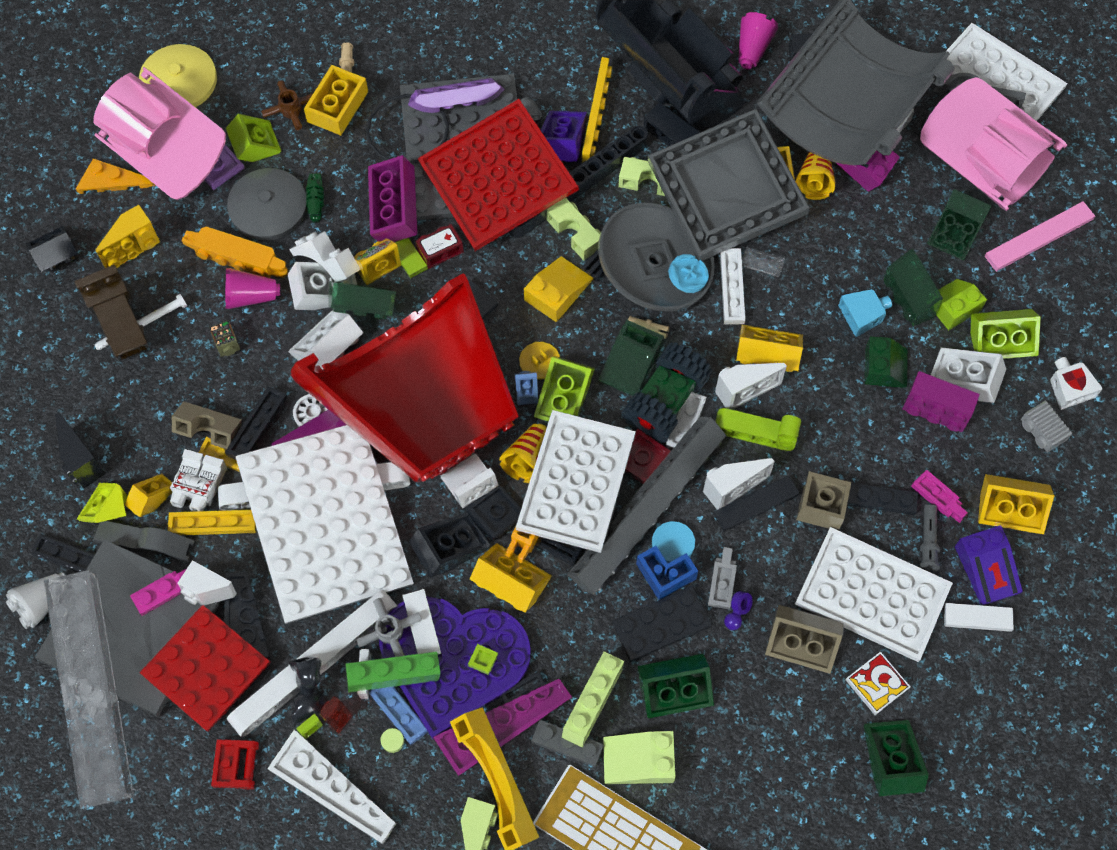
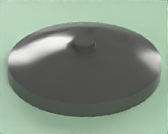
(267, 204)

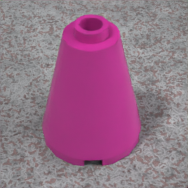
(755, 37)
(248, 289)

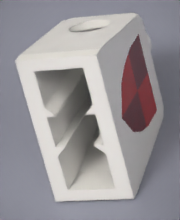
(1073, 384)

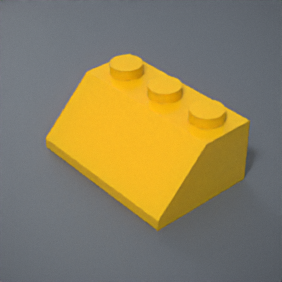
(769, 346)
(1015, 504)
(508, 579)

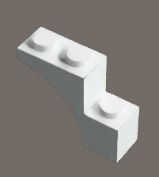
(319, 248)

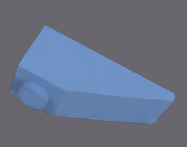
(526, 387)

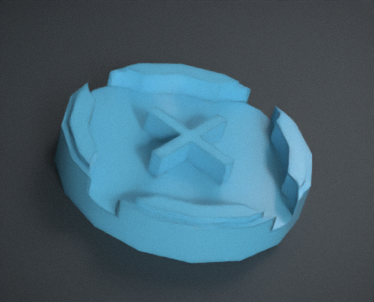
(688, 273)
(673, 540)

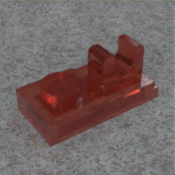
(335, 714)

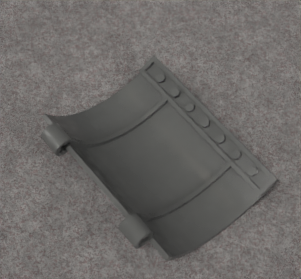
(850, 89)

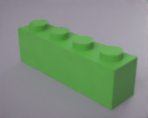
(392, 671)

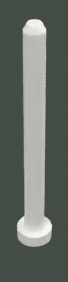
(151, 317)

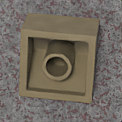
(824, 501)

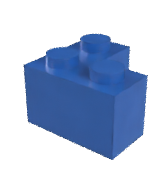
(663, 576)

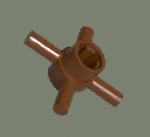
(288, 104)

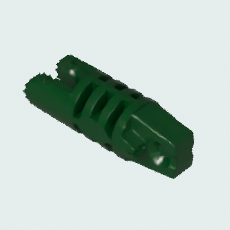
(315, 197)

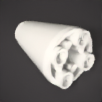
(30, 601)

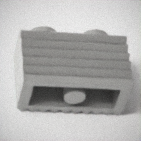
(1045, 426)

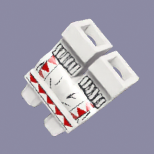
(197, 480)

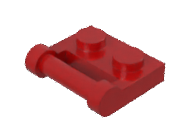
(227, 763)

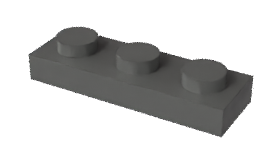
(551, 738)

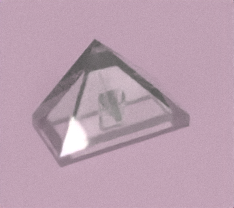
(762, 261)

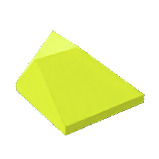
(104, 504)

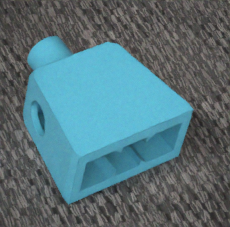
(864, 310)

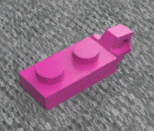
(940, 495)
(157, 593)

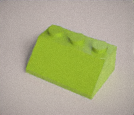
(1006, 333)

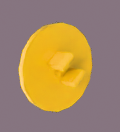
(537, 358)

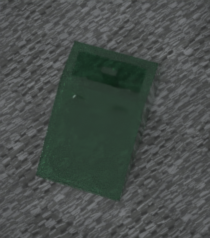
(959, 224)
(631, 358)

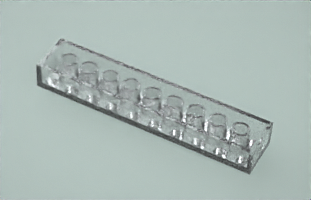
(88, 689)

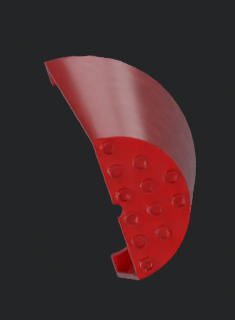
(421, 388)

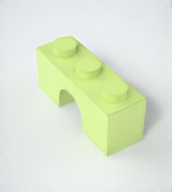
(634, 172)
(565, 216)

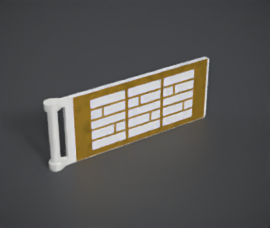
(596, 818)

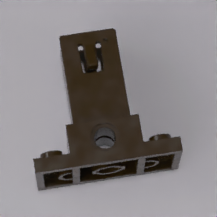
(108, 298)

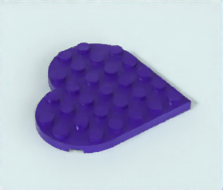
(460, 686)

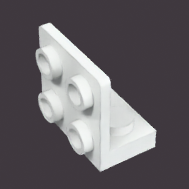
(469, 480)

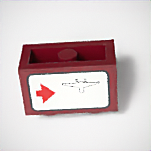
(439, 246)

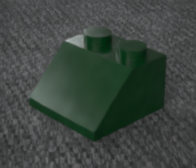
(885, 363)

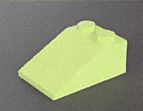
(639, 758)

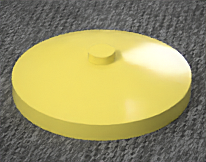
(185, 70)

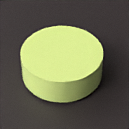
(392, 740)

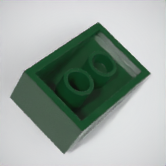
(895, 758)

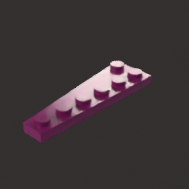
(506, 722)

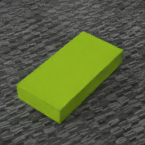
(410, 258)

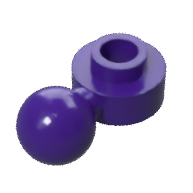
(741, 604)

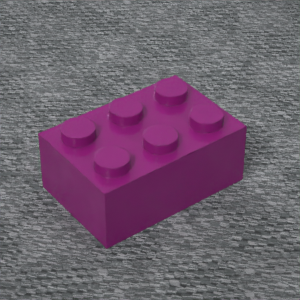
(940, 402)

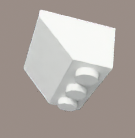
(328, 338)

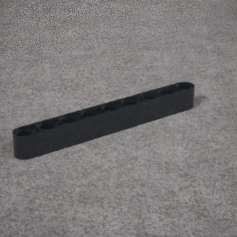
(597, 162)

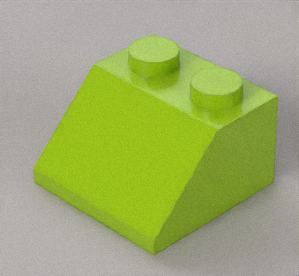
(252, 138)
(959, 302)

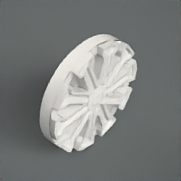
(310, 411)

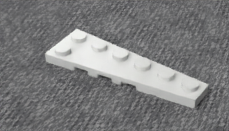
(316, 777)

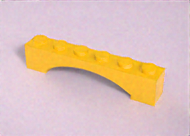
(514, 819)

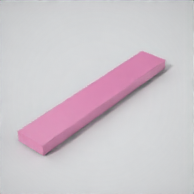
(1039, 236)

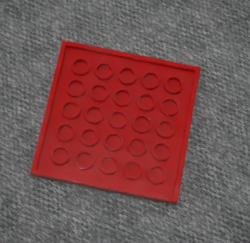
(497, 174)

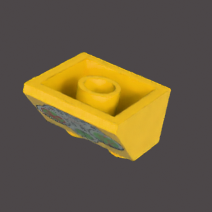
(378, 260)

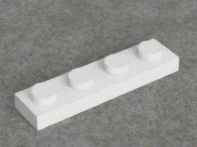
(732, 286)

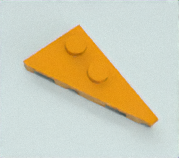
(104, 177)

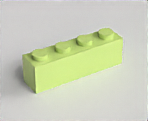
(592, 699)

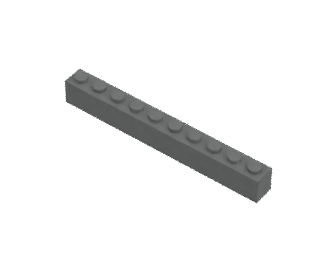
(648, 504)

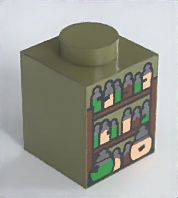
(224, 338)

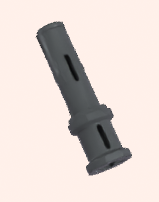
(930, 544)

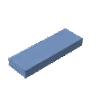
(399, 713)

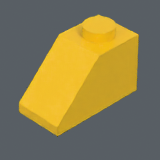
(148, 495)

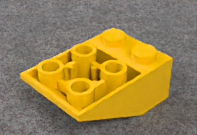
(127, 238)

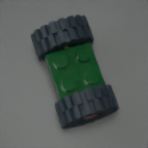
(676, 376)

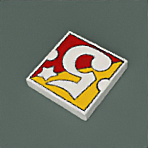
(877, 683)

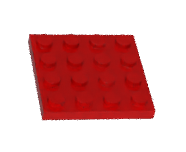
(205, 668)

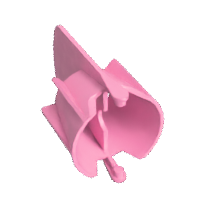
(159, 133)
(990, 141)

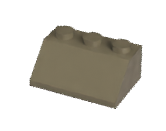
(804, 639)

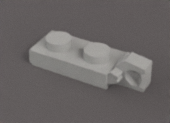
(722, 581)

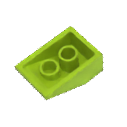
(564, 388)

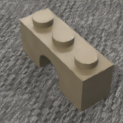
(193, 418)

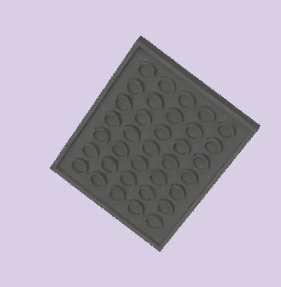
(426, 131)

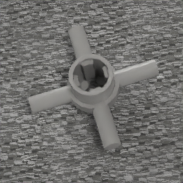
(391, 637)

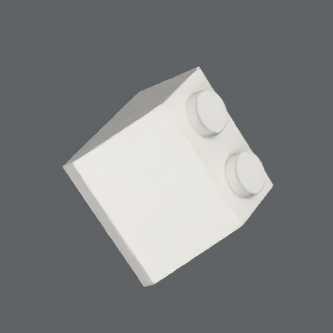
(204, 585)

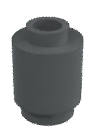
(532, 109)

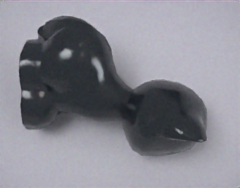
(307, 678)

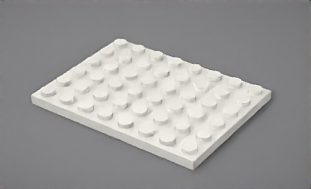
(323, 522)

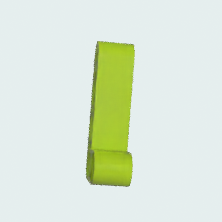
(760, 430)

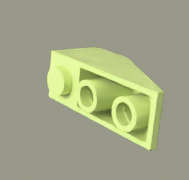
(476, 823)

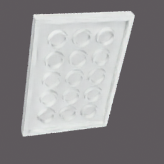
(1004, 68)
(576, 481)
(874, 594)

